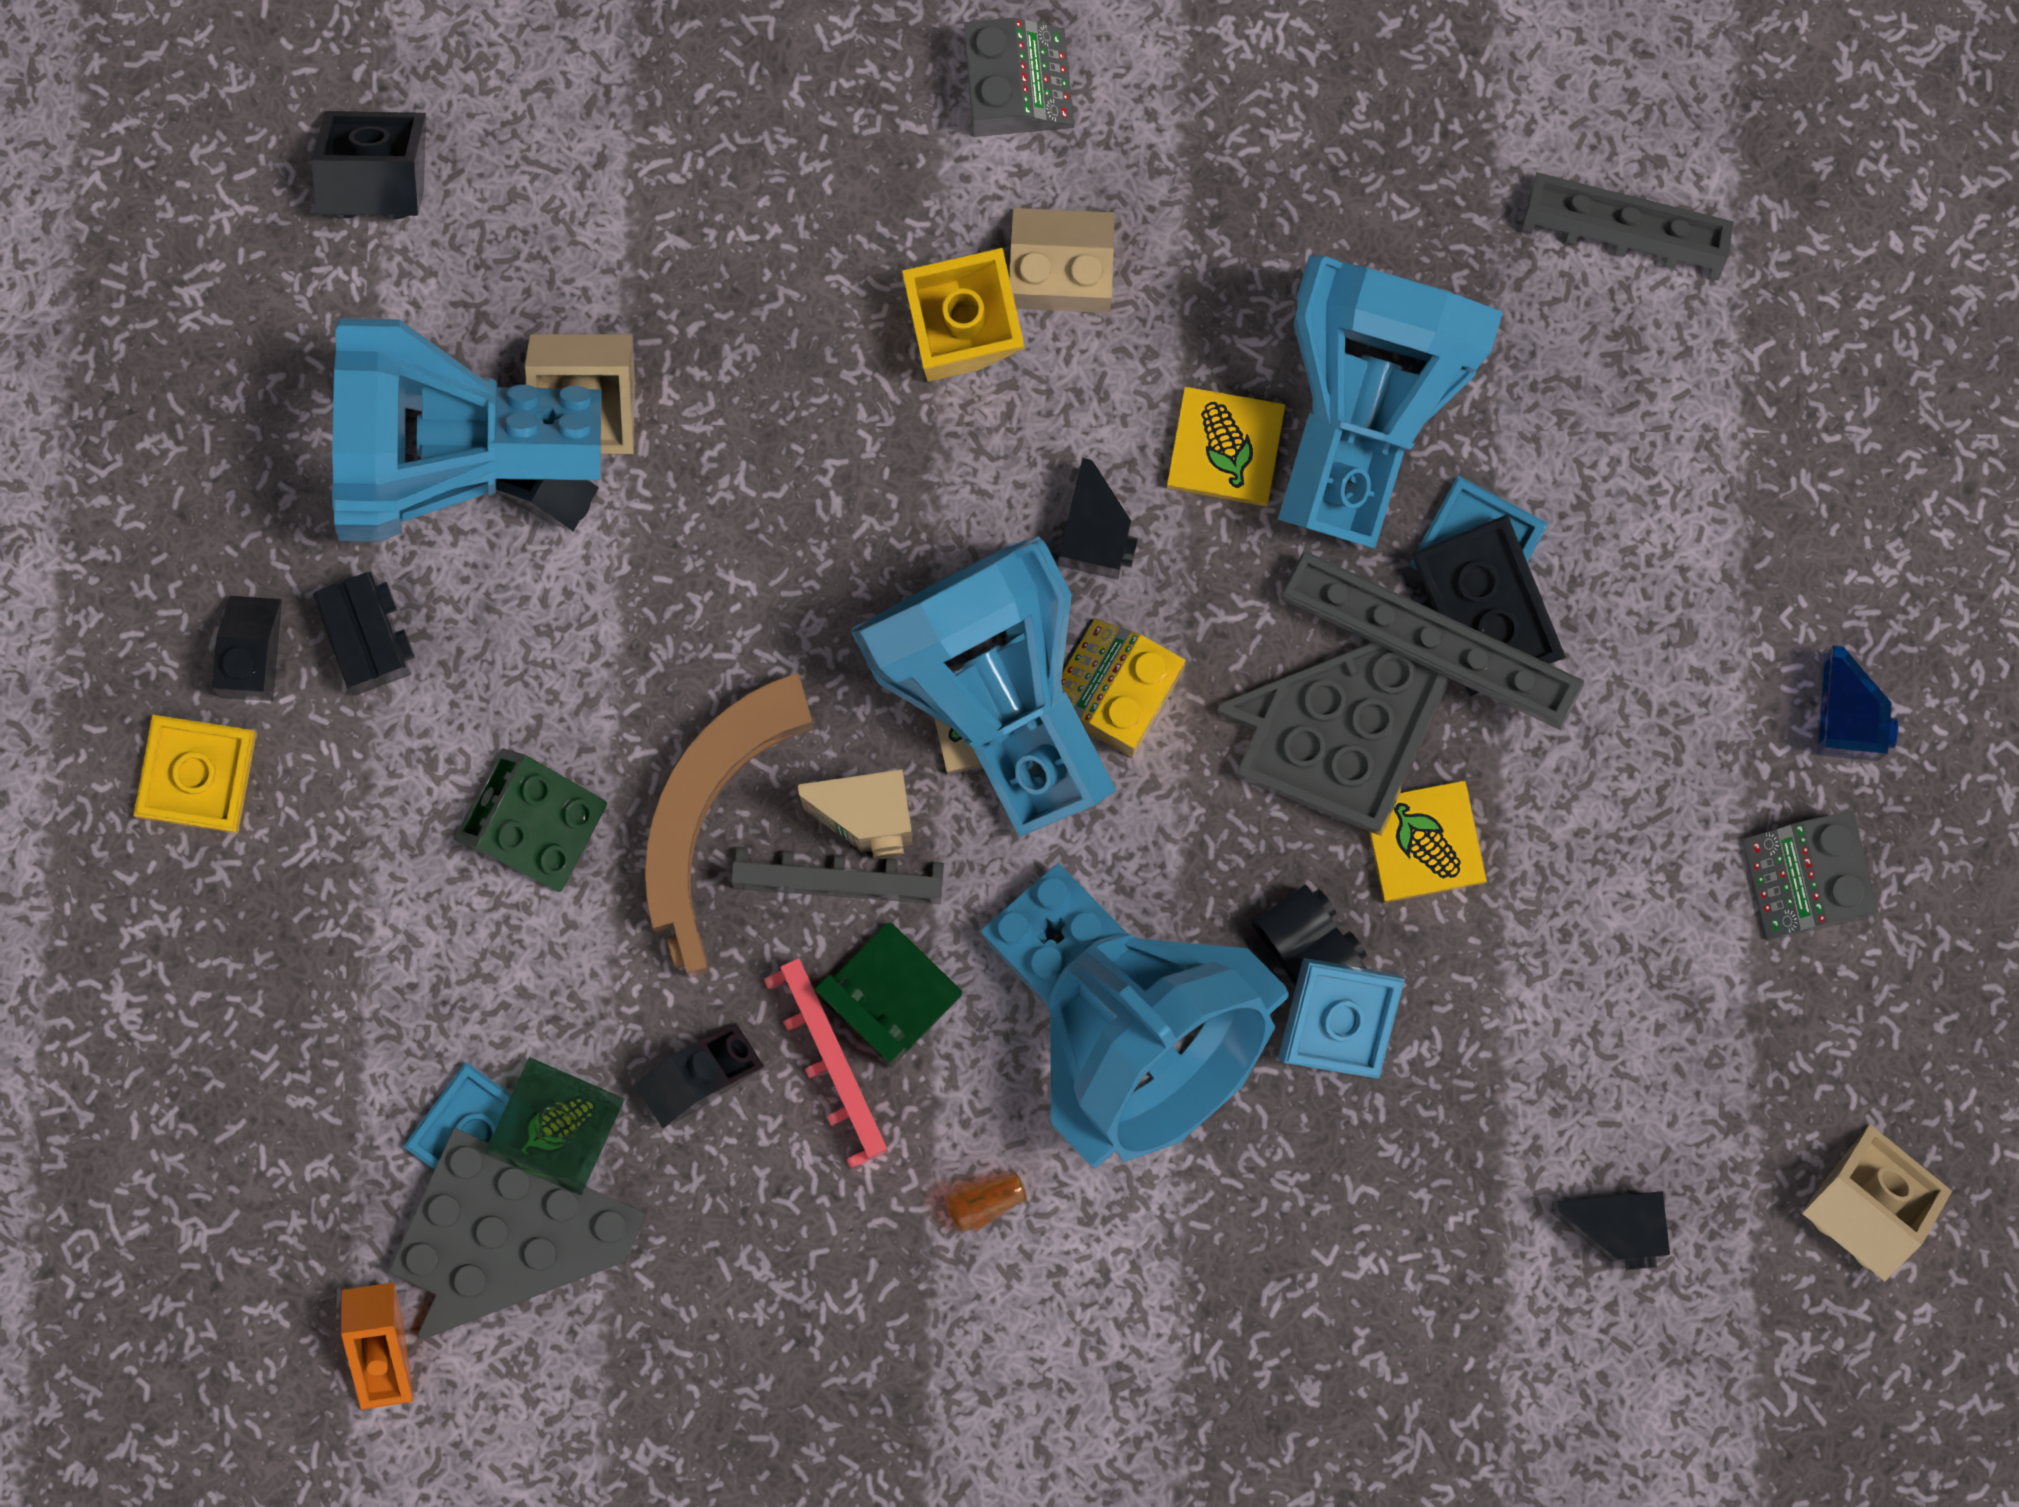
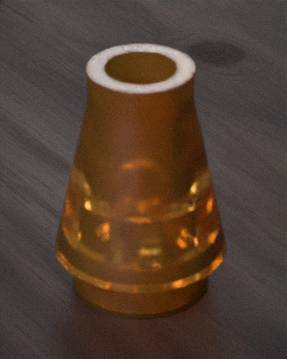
(983, 1201)

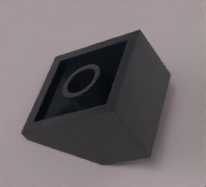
(369, 164)

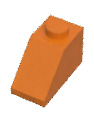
(376, 1345)

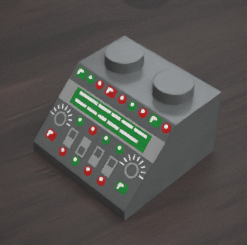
(1017, 77)
(1810, 875)

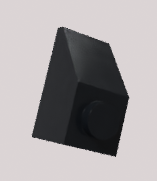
(552, 500)
(1096, 528)
(247, 649)
(1620, 1226)

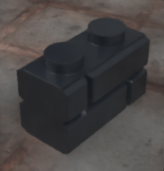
(363, 632)

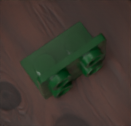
(531, 819)
(889, 994)

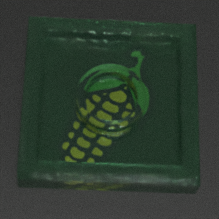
(555, 1126)

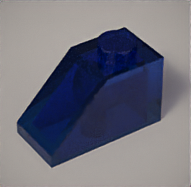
(1853, 711)

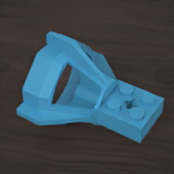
(1365, 405)
(464, 436)
(1006, 697)
(1121, 1010)

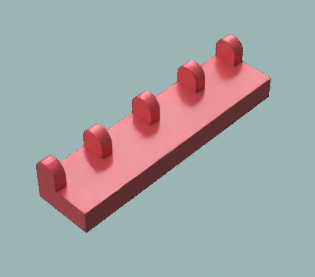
(833, 1061)

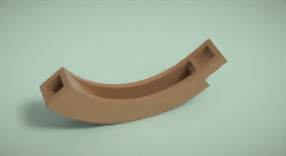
(704, 769)

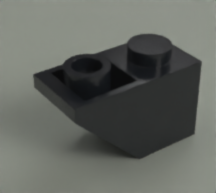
(698, 1075)

